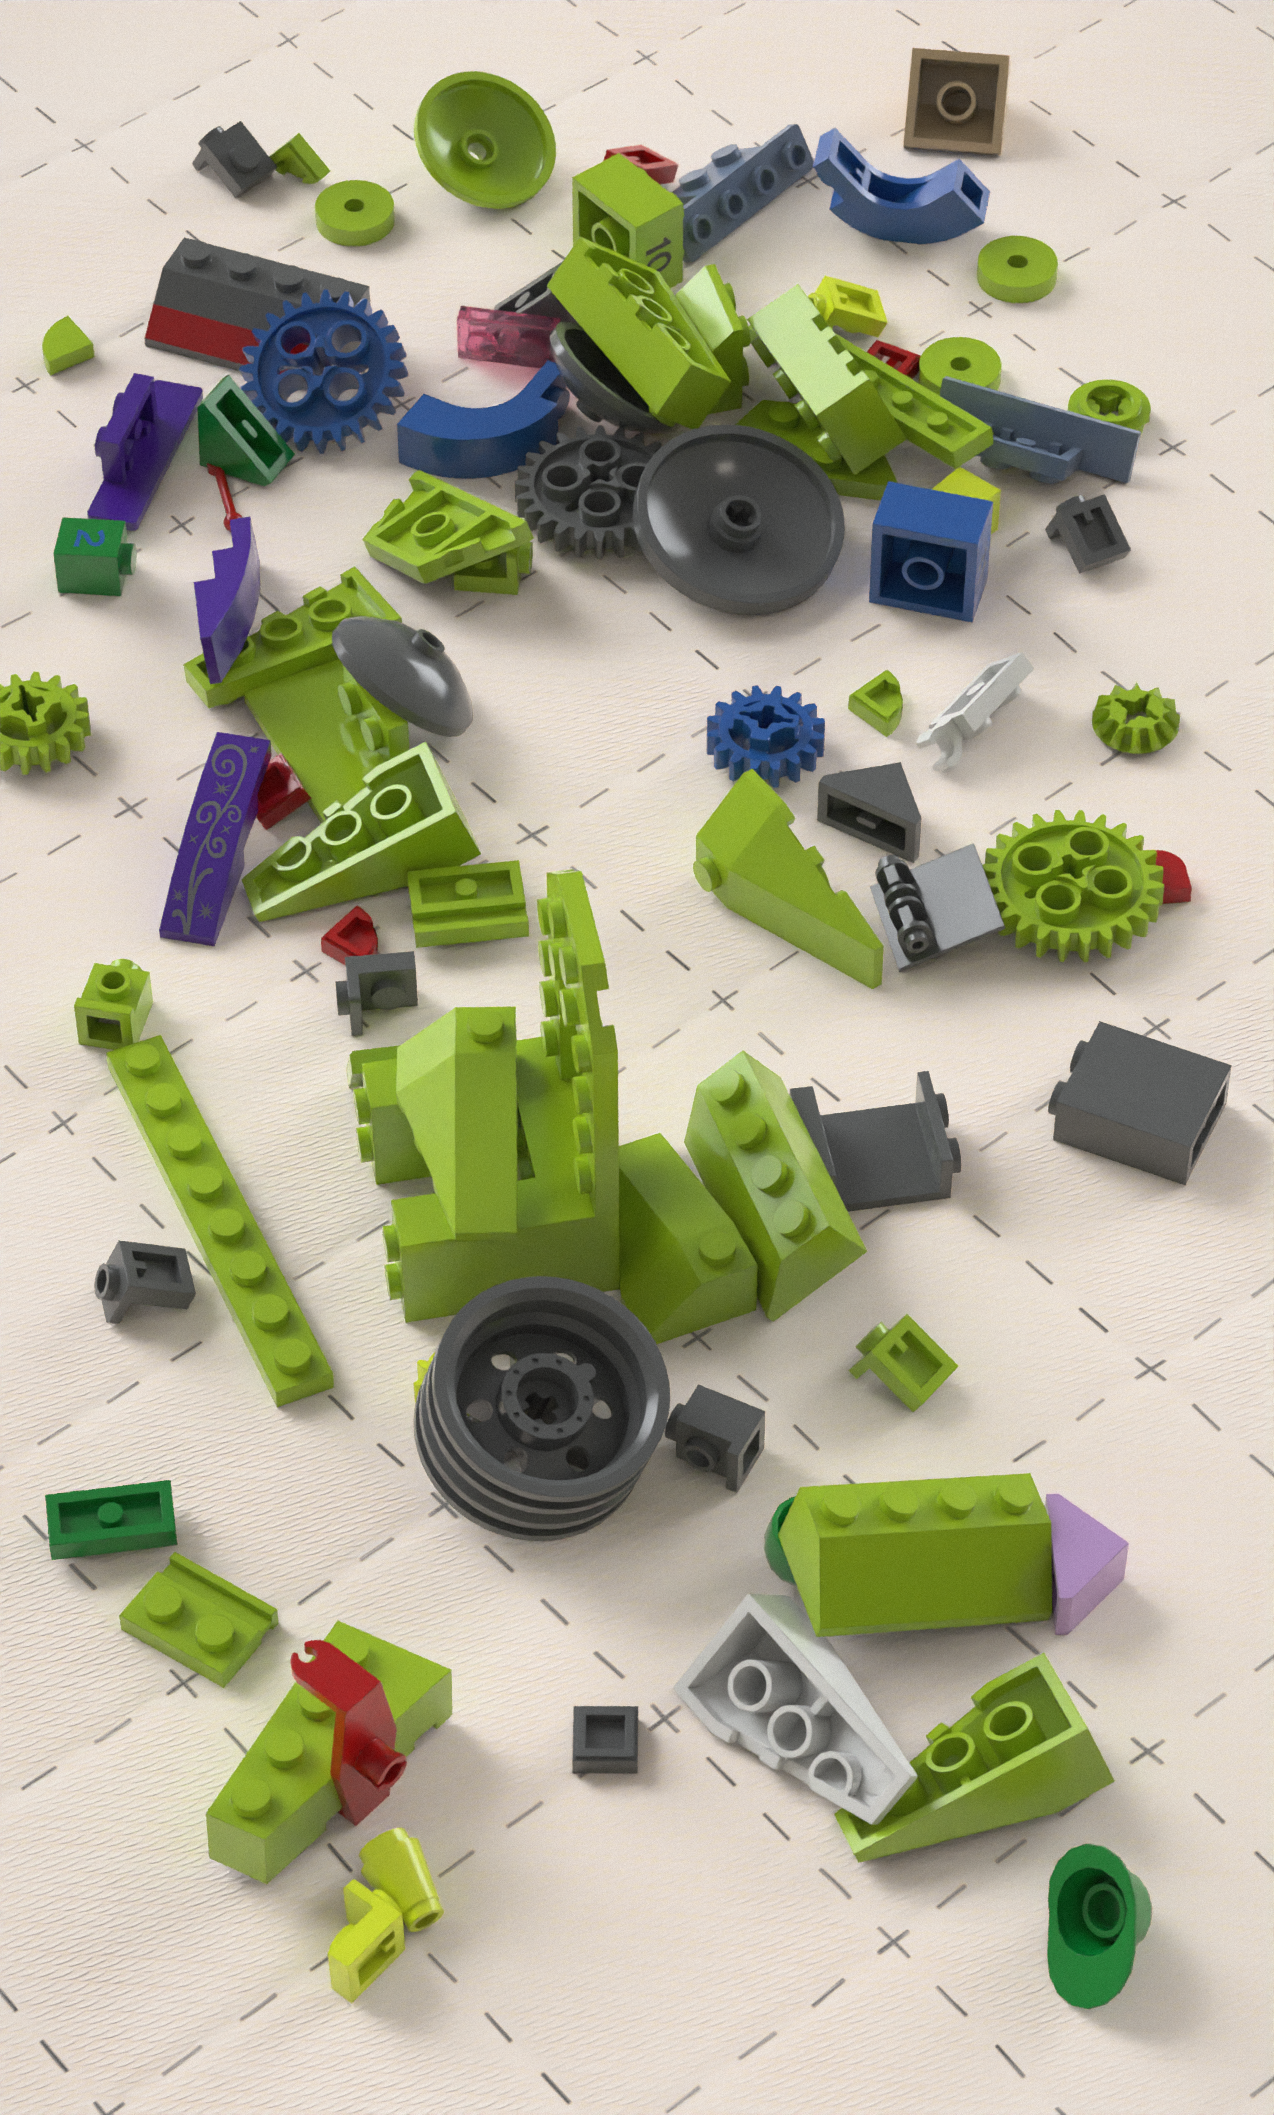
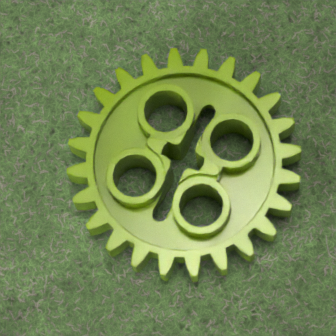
(1074, 885)

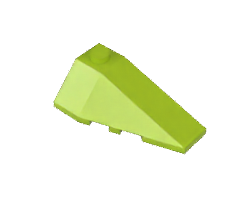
(463, 1113)

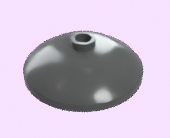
(598, 383)
(405, 672)

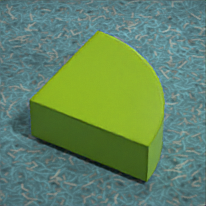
(299, 160)
(65, 346)
(879, 703)

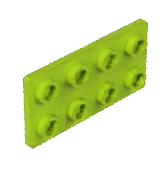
(328, 730)

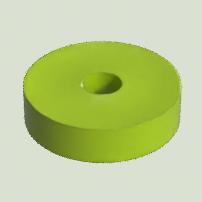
(354, 213)
(1017, 269)
(960, 359)

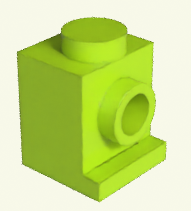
(114, 993)

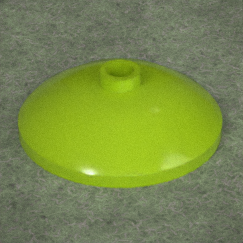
(498, 125)

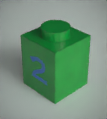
(93, 556)

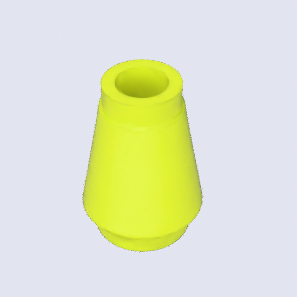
(400, 1869)

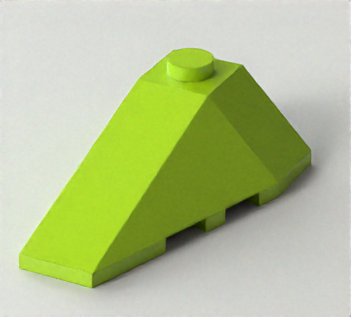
(366, 846)
(770, 879)
(677, 1246)
(999, 1765)

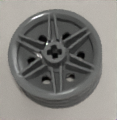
(541, 1408)

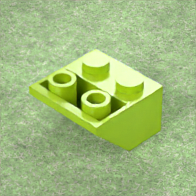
(713, 312)

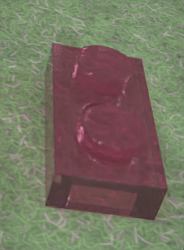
(504, 336)

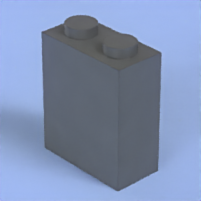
(1140, 1102)

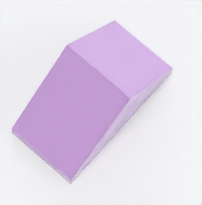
(1085, 1562)

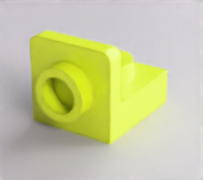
(849, 306)
(367, 1943)

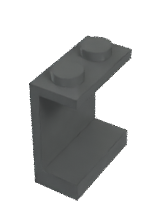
(887, 1151)

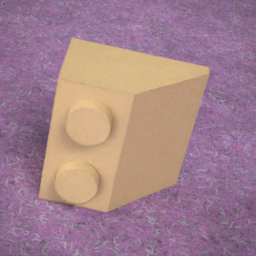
(957, 101)

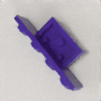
(140, 445)

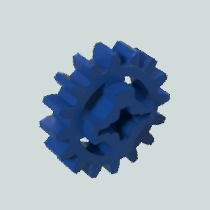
(765, 735)

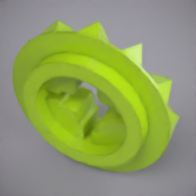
(1110, 396)
(1143, 733)

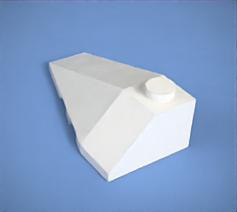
(796, 1707)

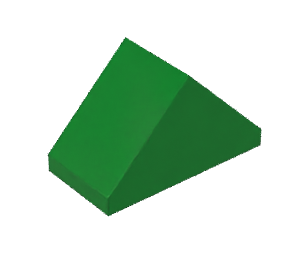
(239, 436)

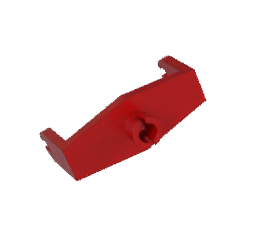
(364, 1729)

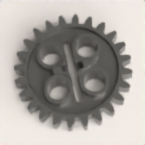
(584, 490)

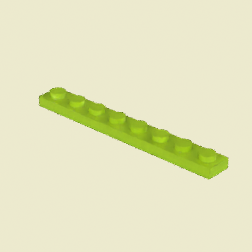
(220, 1222)

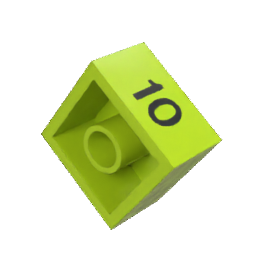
(630, 215)

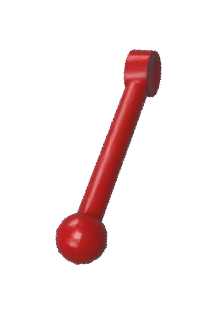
(225, 495)

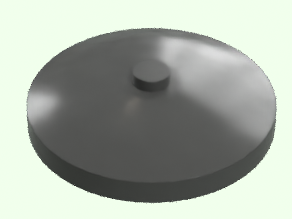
(738, 519)

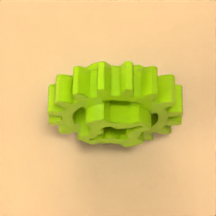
(41, 722)

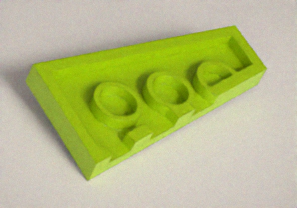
(292, 640)

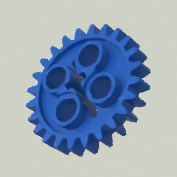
(325, 370)

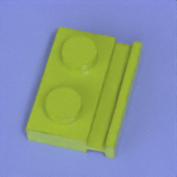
(467, 903)
(199, 1619)

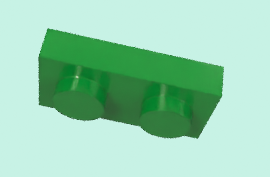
(111, 1520)

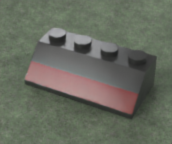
(217, 296)

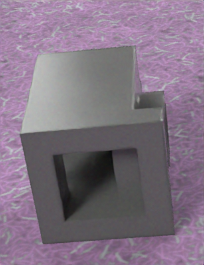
(718, 1434)

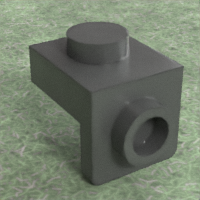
(234, 158)

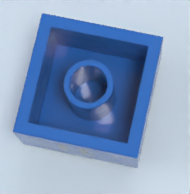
(930, 551)

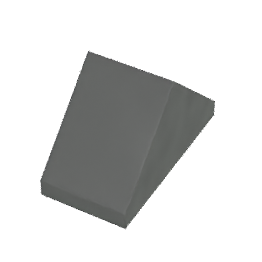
(873, 807)

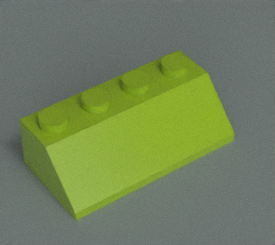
(770, 1182)
(920, 1554)

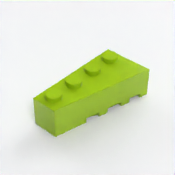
(641, 332)
(284, 1784)

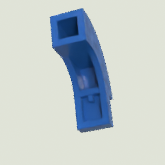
(895, 207)
(486, 440)

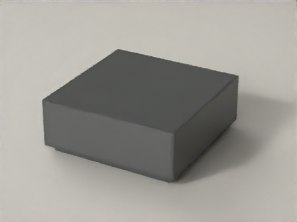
(605, 1739)

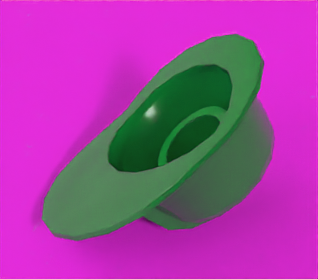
(1094, 1925)

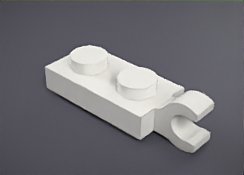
(970, 710)

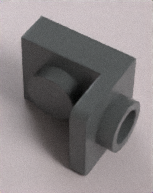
(1089, 532)
(376, 983)
(143, 1276)

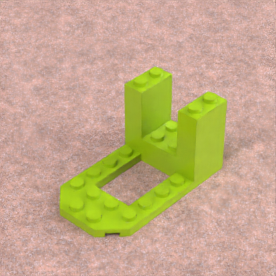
(562, 1140)

